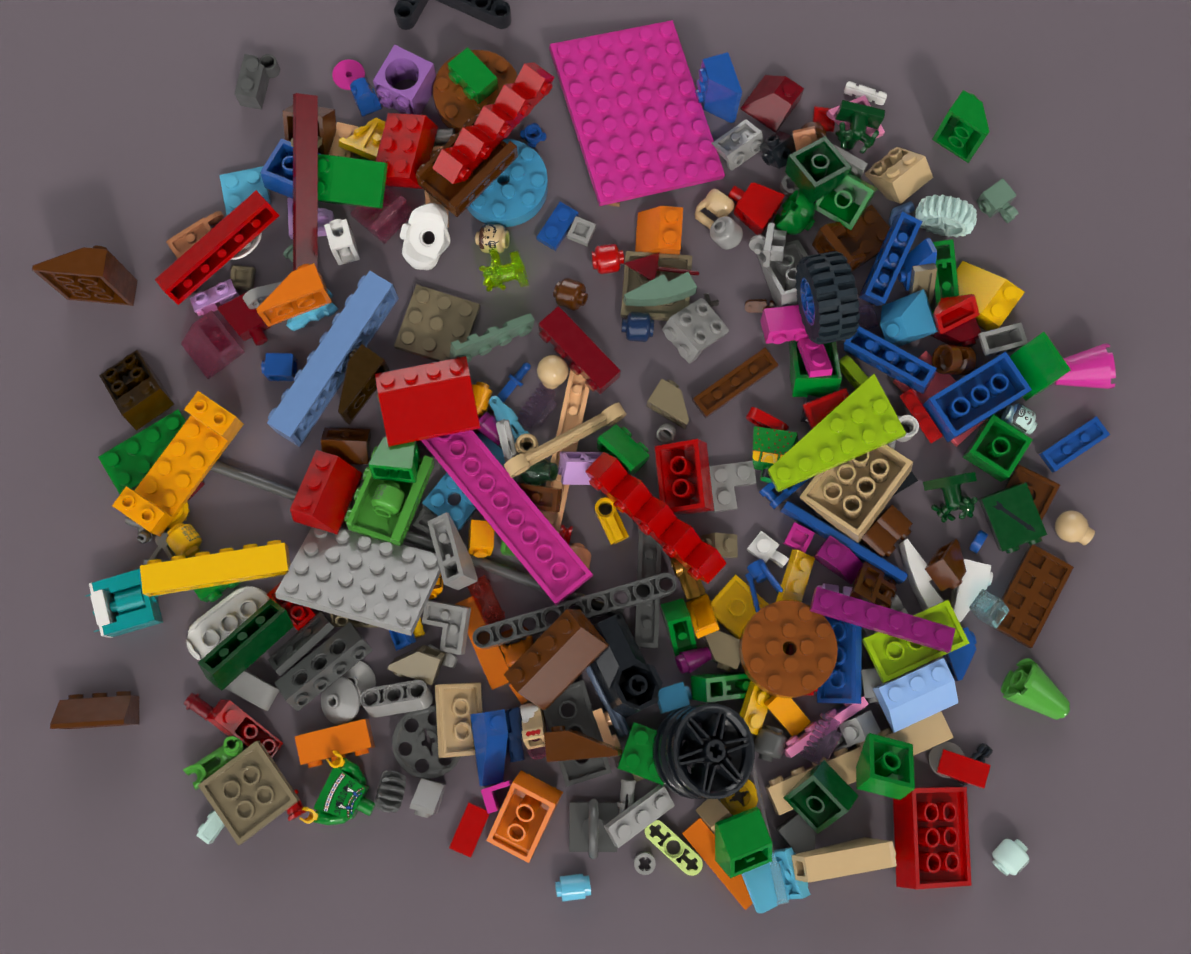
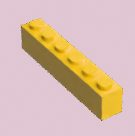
(215, 569)

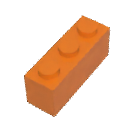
(344, 738)

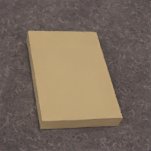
(453, 713)

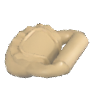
(716, 203)

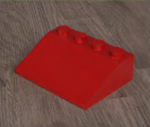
(427, 401)
(932, 838)

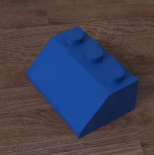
(719, 87)

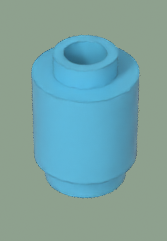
(573, 887)

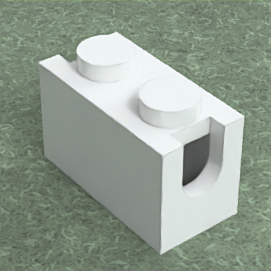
(339, 239)

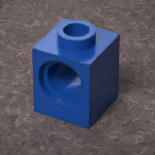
(279, 366)

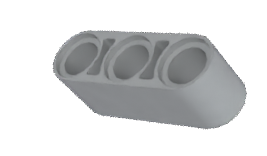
(254, 690)
(386, 694)

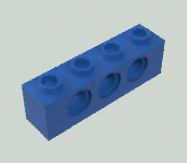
(890, 259)
(890, 360)

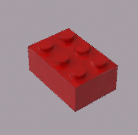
(405, 147)

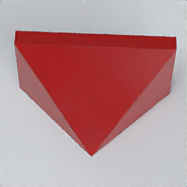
(955, 311)

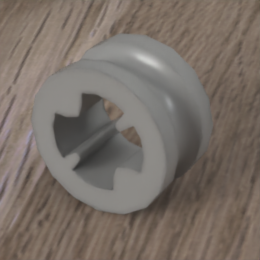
(784, 189)
(637, 862)

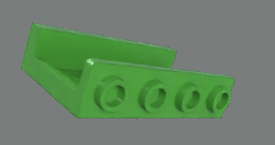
(394, 529)

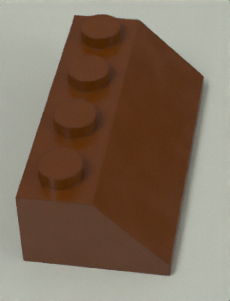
(556, 659)

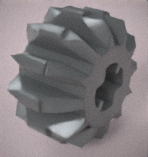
(390, 791)

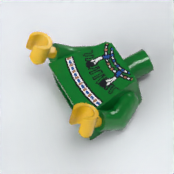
(341, 795)

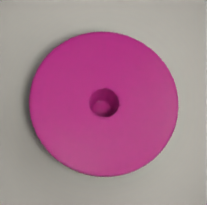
(346, 72)

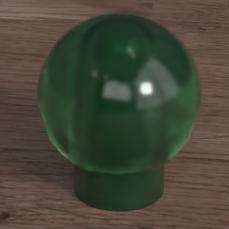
(540, 473)

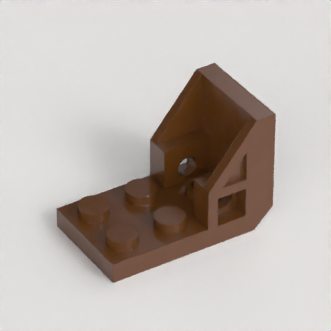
(856, 244)

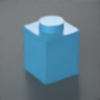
(673, 697)

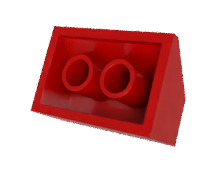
(684, 476)
(325, 492)

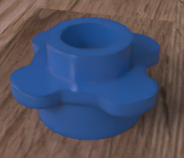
(533, 129)

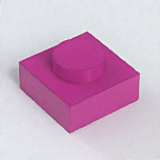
(799, 537)

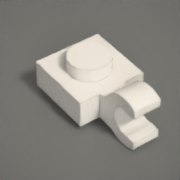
(765, 548)

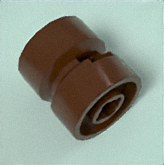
(954, 359)

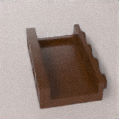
(460, 195)

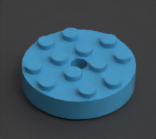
(522, 194)

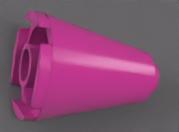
(1090, 369)

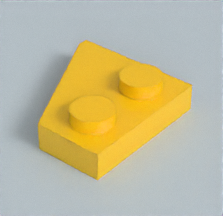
(365, 139)

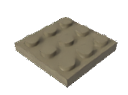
(634, 280)
(435, 322)
(248, 792)

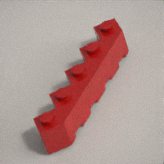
(494, 123)
(655, 518)

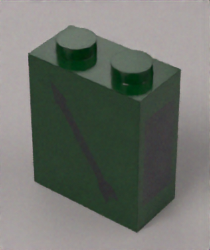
(1013, 517)

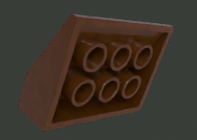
(89, 276)

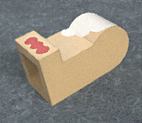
(533, 725)

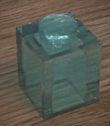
(989, 608)

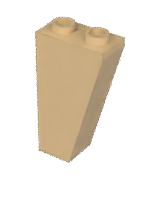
(844, 859)

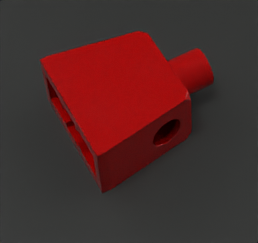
(756, 205)

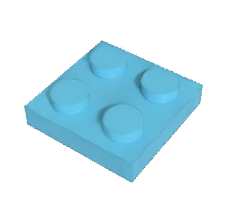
(240, 185)

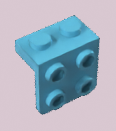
(761, 884)

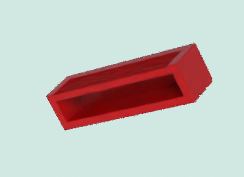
(919, 412)

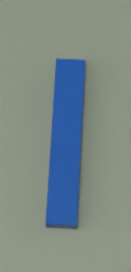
(860, 551)

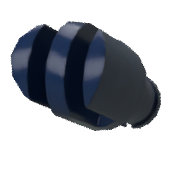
(514, 728)

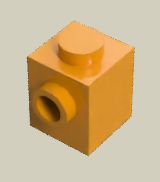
(480, 538)

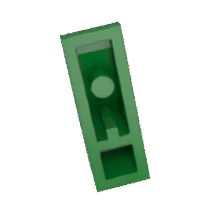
(946, 277)
(719, 686)

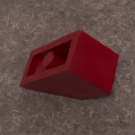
(962, 335)

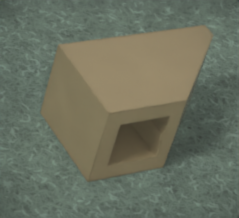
(419, 664)

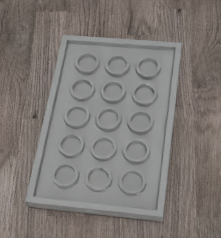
(361, 579)

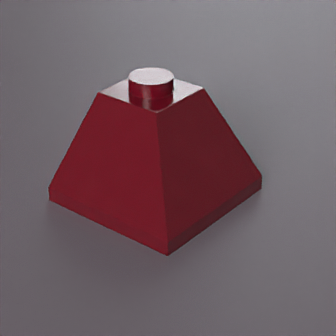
(773, 100)

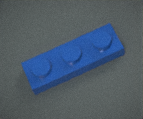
(1074, 444)

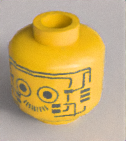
(184, 540)

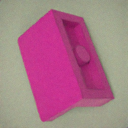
(490, 798)

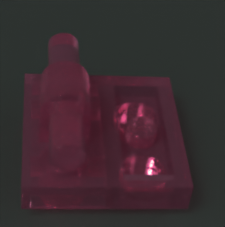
(386, 221)

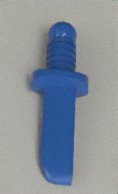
(514, 381)

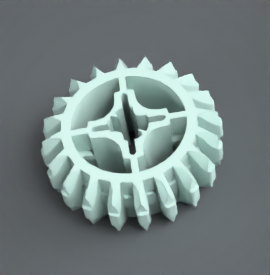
(946, 215)

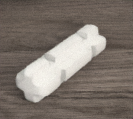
(858, 91)

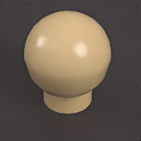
(552, 371)
(1073, 527)

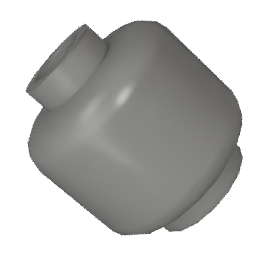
(726, 233)

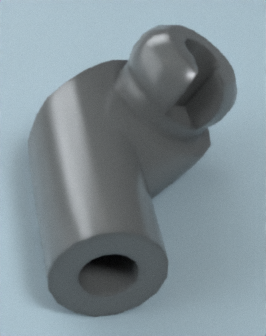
(144, 535)

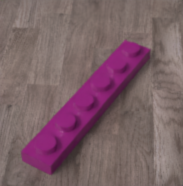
(882, 619)

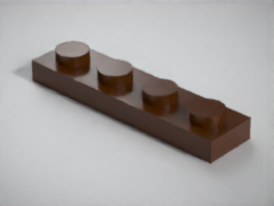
(735, 382)

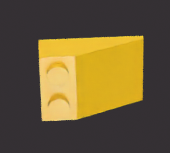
(993, 294)

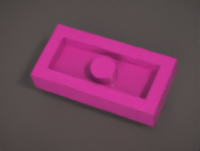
(814, 358)

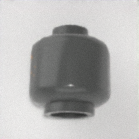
(770, 743)

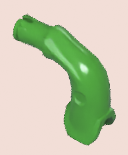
(211, 763)

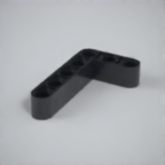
(487, 14)

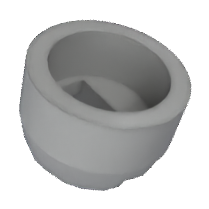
(666, 433)

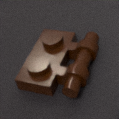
(869, 582)

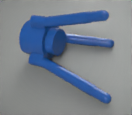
(760, 572)

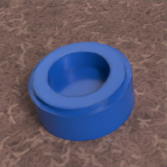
(978, 541)

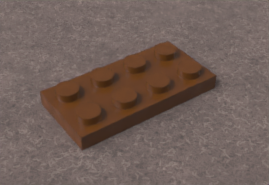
(1033, 594)

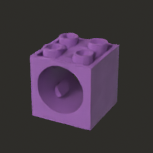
(401, 66)

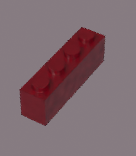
(579, 350)

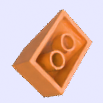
(297, 294)
(524, 816)

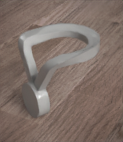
(161, 542)

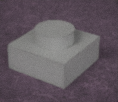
(581, 231)

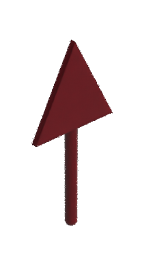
(649, 266)

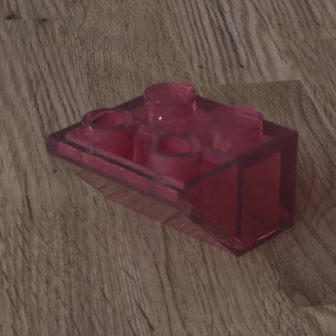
(211, 345)

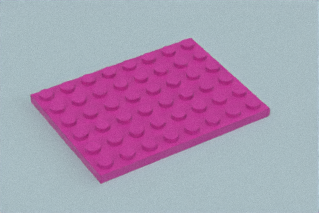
(636, 112)

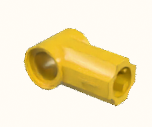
(611, 523)

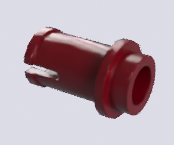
(198, 705)

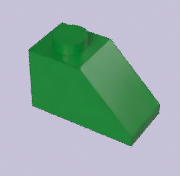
(678, 626)

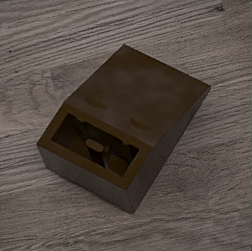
(136, 390)

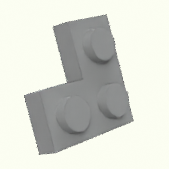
(724, 480)
(454, 622)

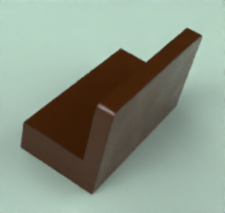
(347, 444)

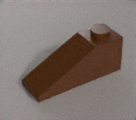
(573, 745)

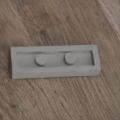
(639, 815)

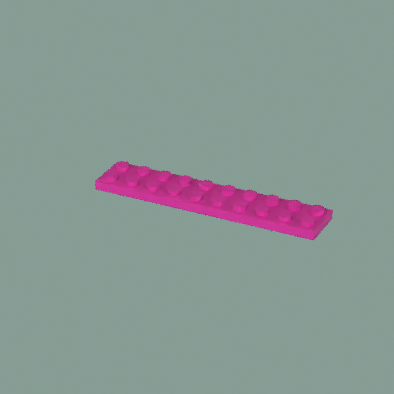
(510, 513)

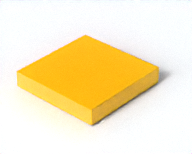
(735, 606)

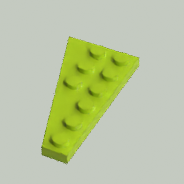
(850, 430)

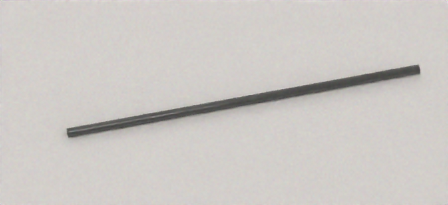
(411, 537)

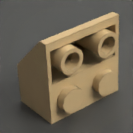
(900, 174)

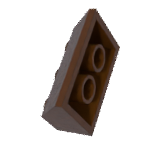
(96, 711)

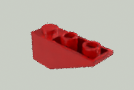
(237, 723)

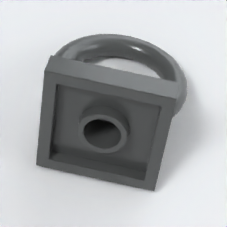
(588, 829)

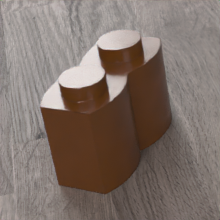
(886, 531)

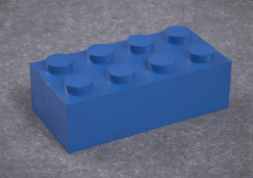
(976, 396)

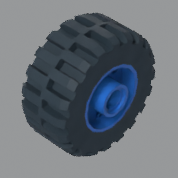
(827, 297)

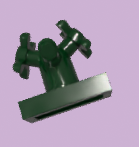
(860, 118)
(953, 496)

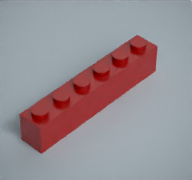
(216, 247)

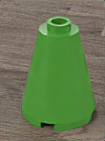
(1034, 690)

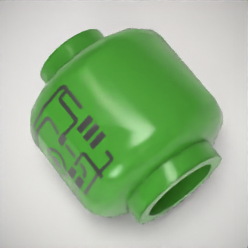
(388, 499)

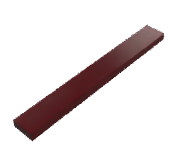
(305, 180)

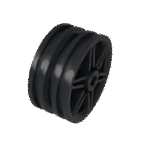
(704, 751)

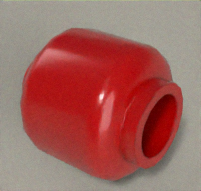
(607, 258)

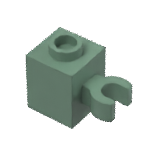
(998, 199)

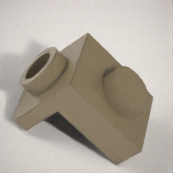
(724, 543)

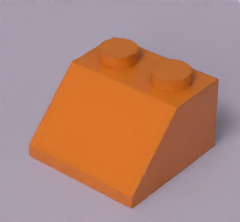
(659, 230)

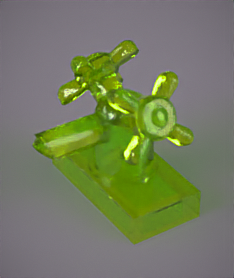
(498, 273)

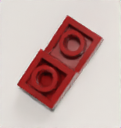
(298, 614)

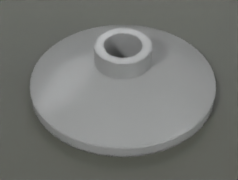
(340, 701)

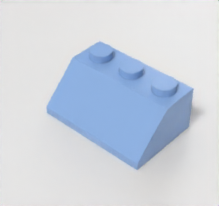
(917, 694)

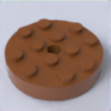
(450, 100)
(812, 646)

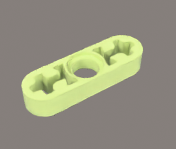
(682, 864)

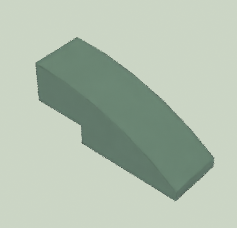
(661, 291)

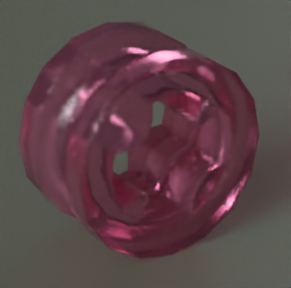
(539, 755)

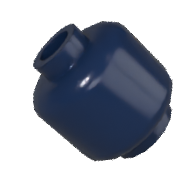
(638, 326)

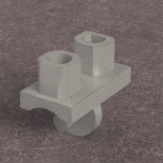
(767, 244)

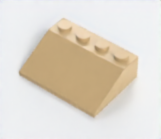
(857, 490)

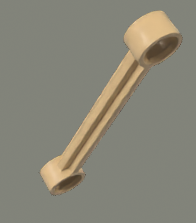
(522, 462)

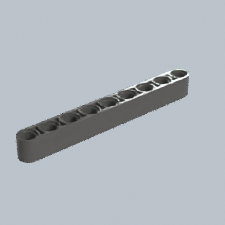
(584, 602)

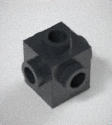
(777, 149)

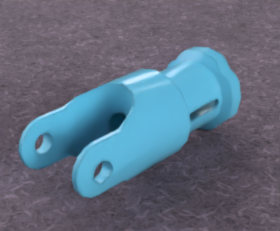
(504, 412)

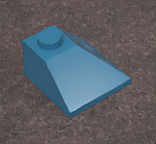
(907, 319)

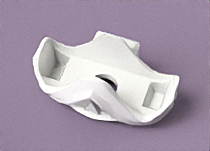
(425, 218)

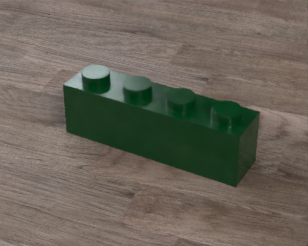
(245, 644)

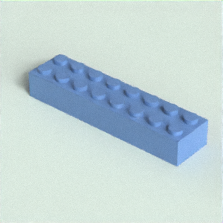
(327, 365)

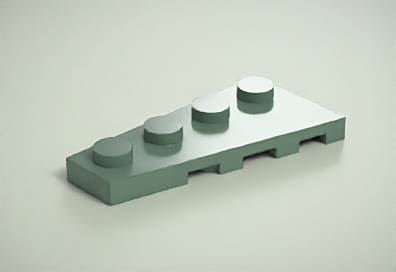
(492, 337)

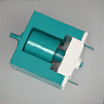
(134, 607)

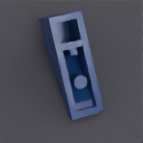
(490, 745)

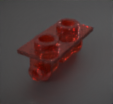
(486, 601)

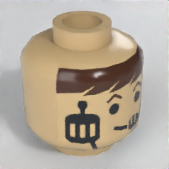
(493, 237)

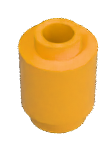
(482, 395)

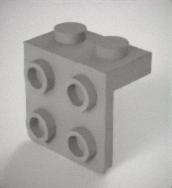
(694, 329)

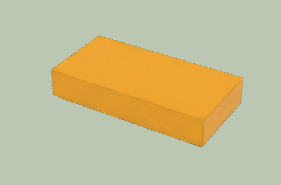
(702, 616)
(787, 714)

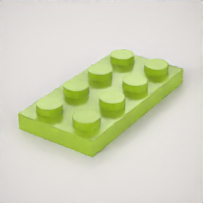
(897, 656)

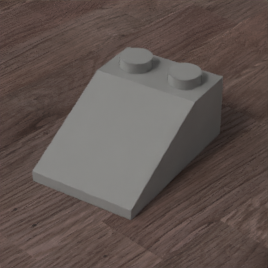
(781, 275)

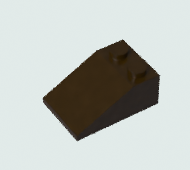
(359, 381)

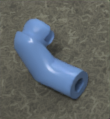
(906, 208)

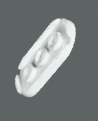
(223, 619)

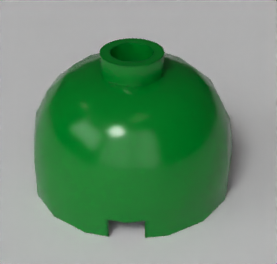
(796, 214)

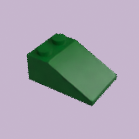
(351, 181)
(1039, 364)
(816, 386)

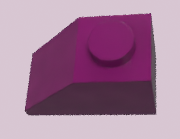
(838, 559)

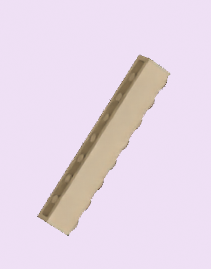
(922, 735)

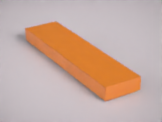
(490, 659)
(704, 843)

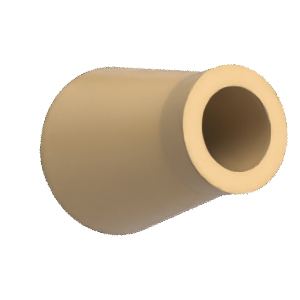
(526, 440)

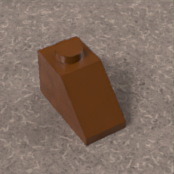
(947, 566)

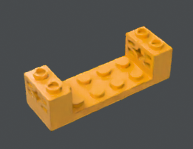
(180, 466)

